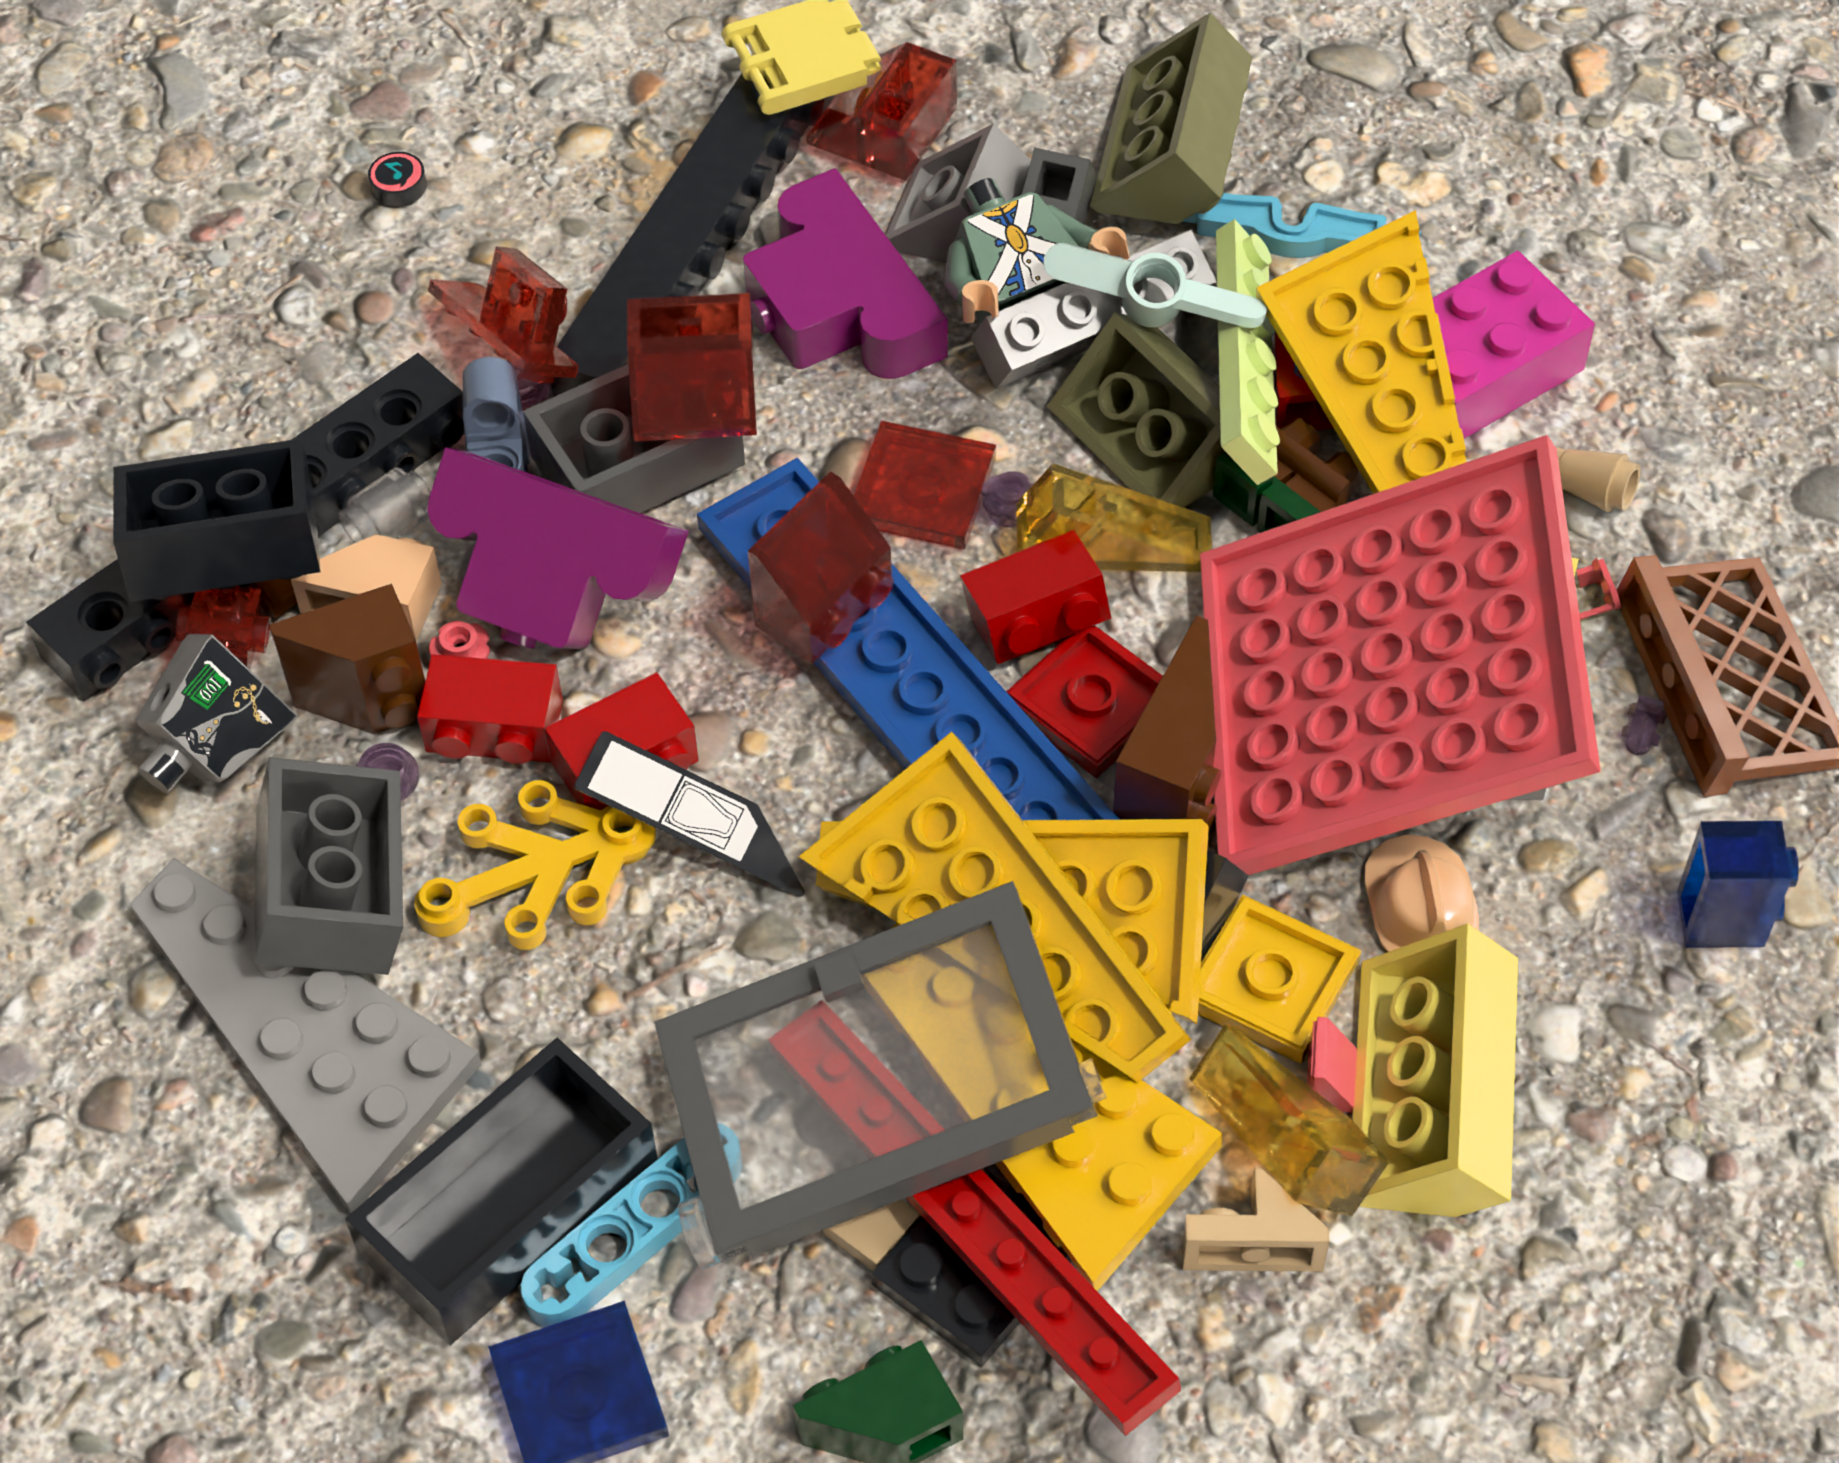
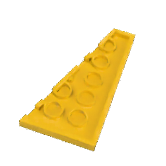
(1373, 352)
(1141, 885)

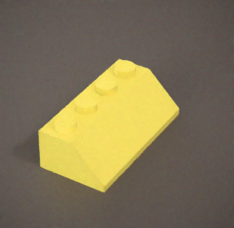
(1439, 1072)

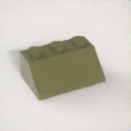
(1145, 411)

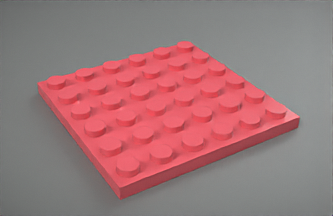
(1397, 660)

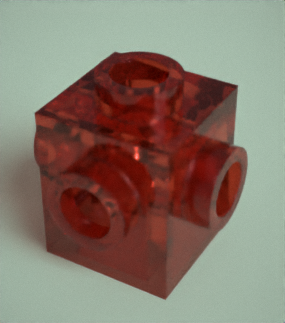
(230, 617)

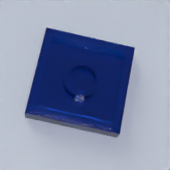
(579, 1389)

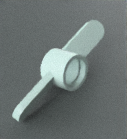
(1118, 276)

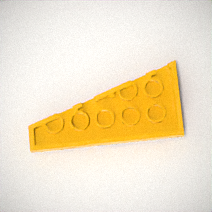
(951, 835)
(1113, 1174)

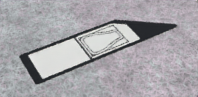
(686, 808)

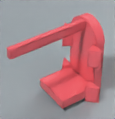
(1599, 574)

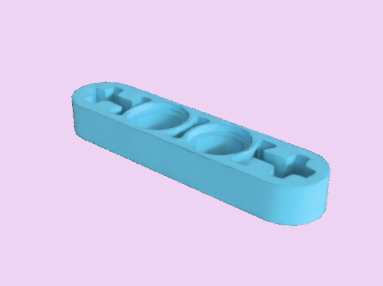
(618, 1216)

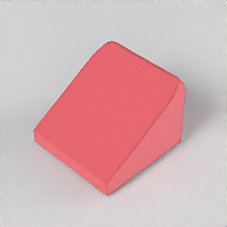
(1332, 1065)

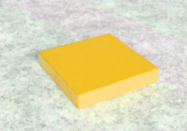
(1273, 977)

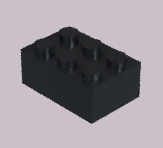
(215, 520)

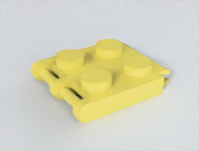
(803, 53)

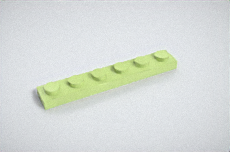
(1246, 359)

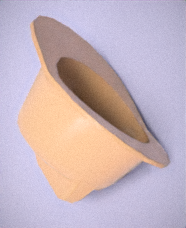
(1417, 890)

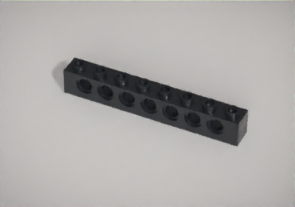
(395, 422)

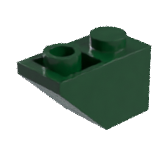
(885, 1413)

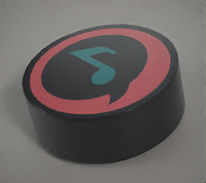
(397, 179)

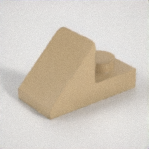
(1273, 1238)

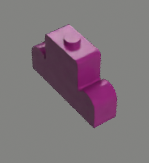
(841, 286)
(546, 550)

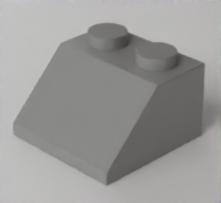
(934, 196)

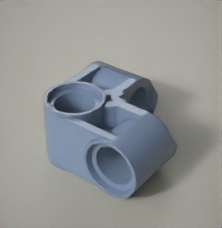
(494, 413)

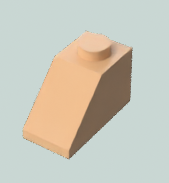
(371, 565)

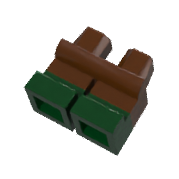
(1298, 490)

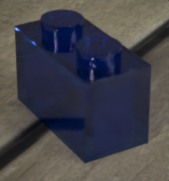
(1735, 883)

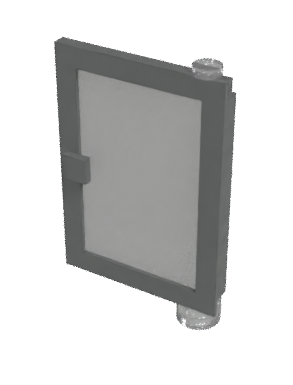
(871, 1076)

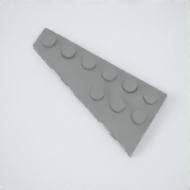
(322, 1045)

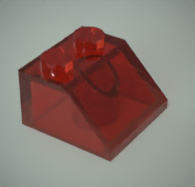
(819, 570)

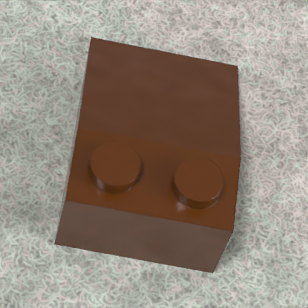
(1171, 751)

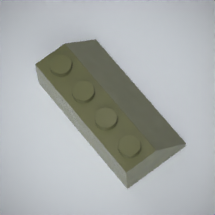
(1174, 126)

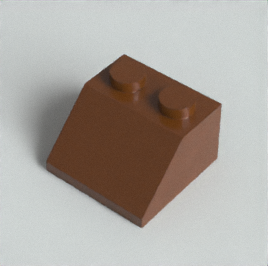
(353, 661)

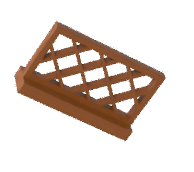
(1688, 676)

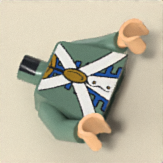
(1004, 245)

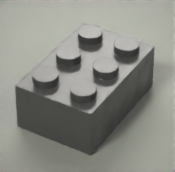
(589, 446)
(328, 867)

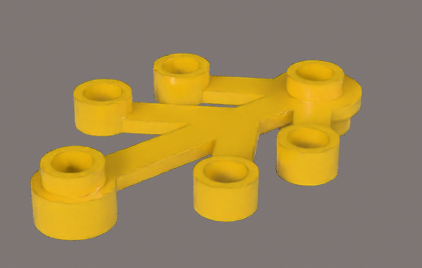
(541, 860)

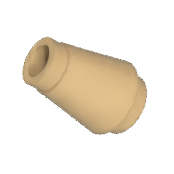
(1599, 477)

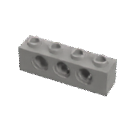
(1071, 317)

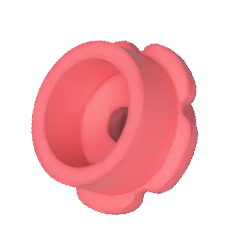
(458, 632)

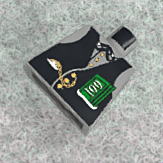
(207, 715)

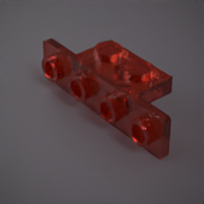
(514, 314)

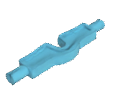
(1320, 232)

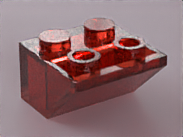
(894, 115)
(691, 367)

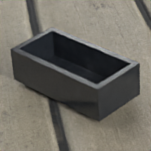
(501, 1189)

